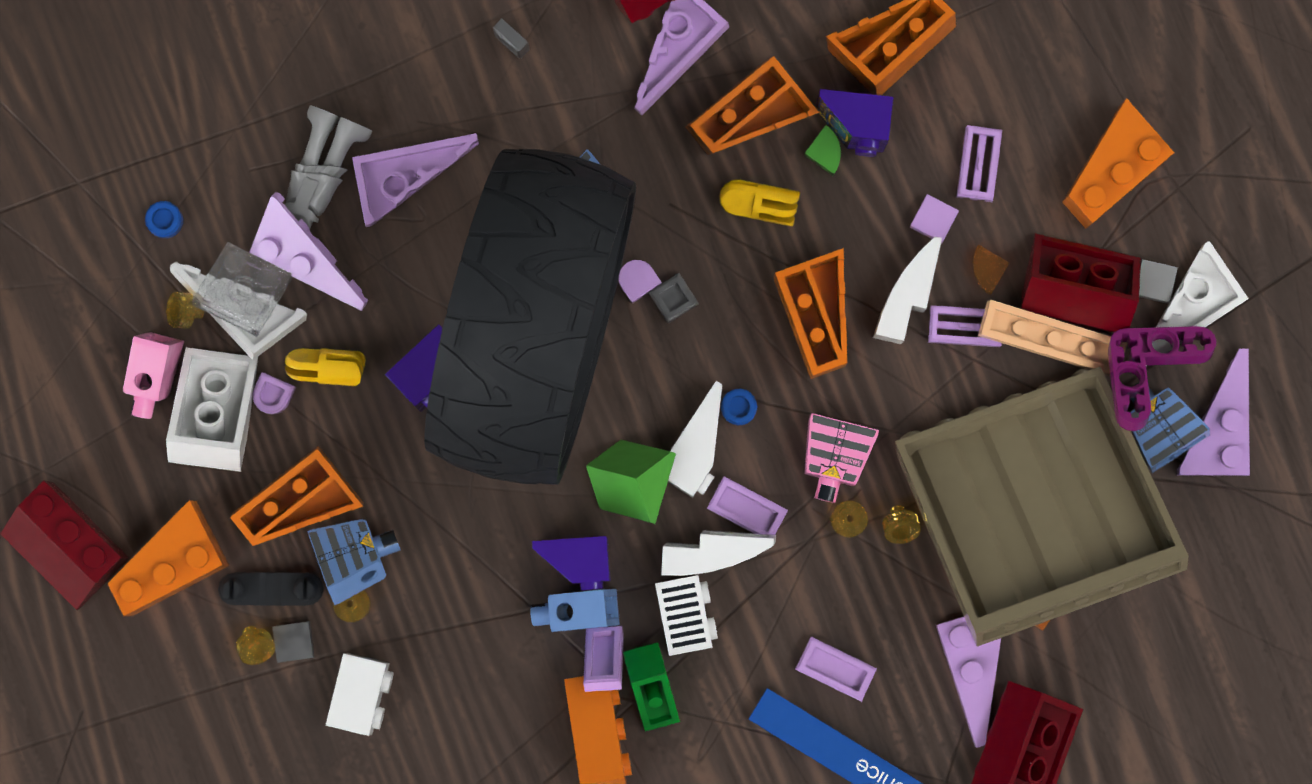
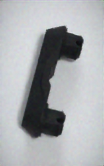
(270, 589)

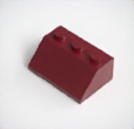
(1081, 284)
(63, 543)
(1027, 738)

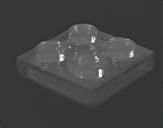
(242, 289)

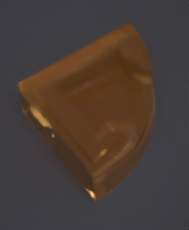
(988, 268)

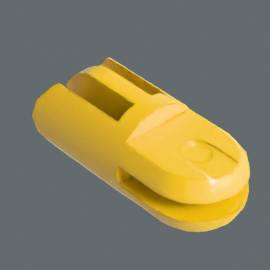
(760, 201)
(325, 366)

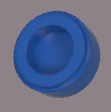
(164, 219)
(738, 407)

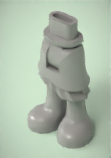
(315, 184)

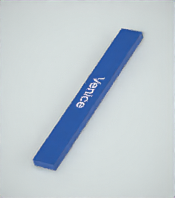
(824, 743)

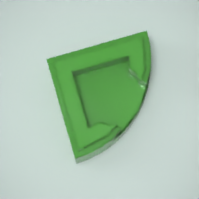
(825, 150)

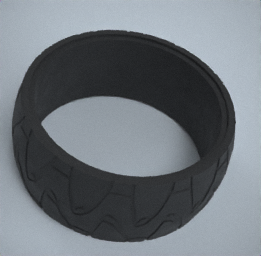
(528, 315)

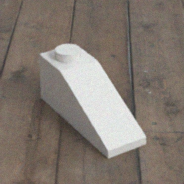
(697, 447)

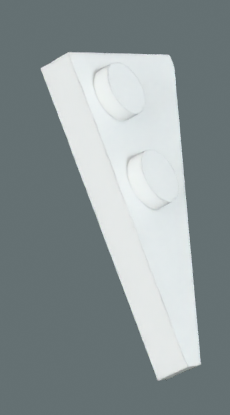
(1202, 296)
(276, 327)

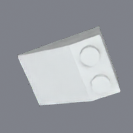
(212, 410)

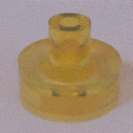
(181, 311)
(842, 525)
(901, 525)
(358, 611)
(255, 646)

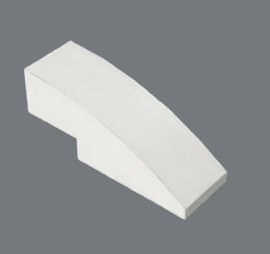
(908, 294)
(715, 552)

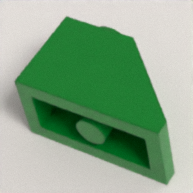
(651, 686)

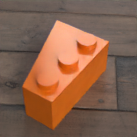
(891, 43)
(751, 108)
(1118, 163)
(816, 310)
(297, 498)
(170, 562)
(597, 734)

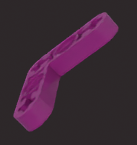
(1144, 354)

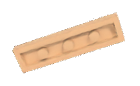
(1046, 336)

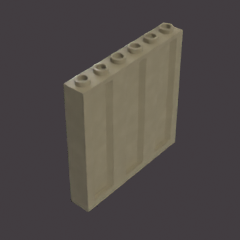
(1040, 506)

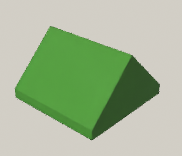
(631, 479)

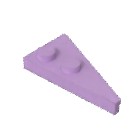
(685, 36)
(395, 175)
(293, 248)
(1228, 419)
(972, 673)

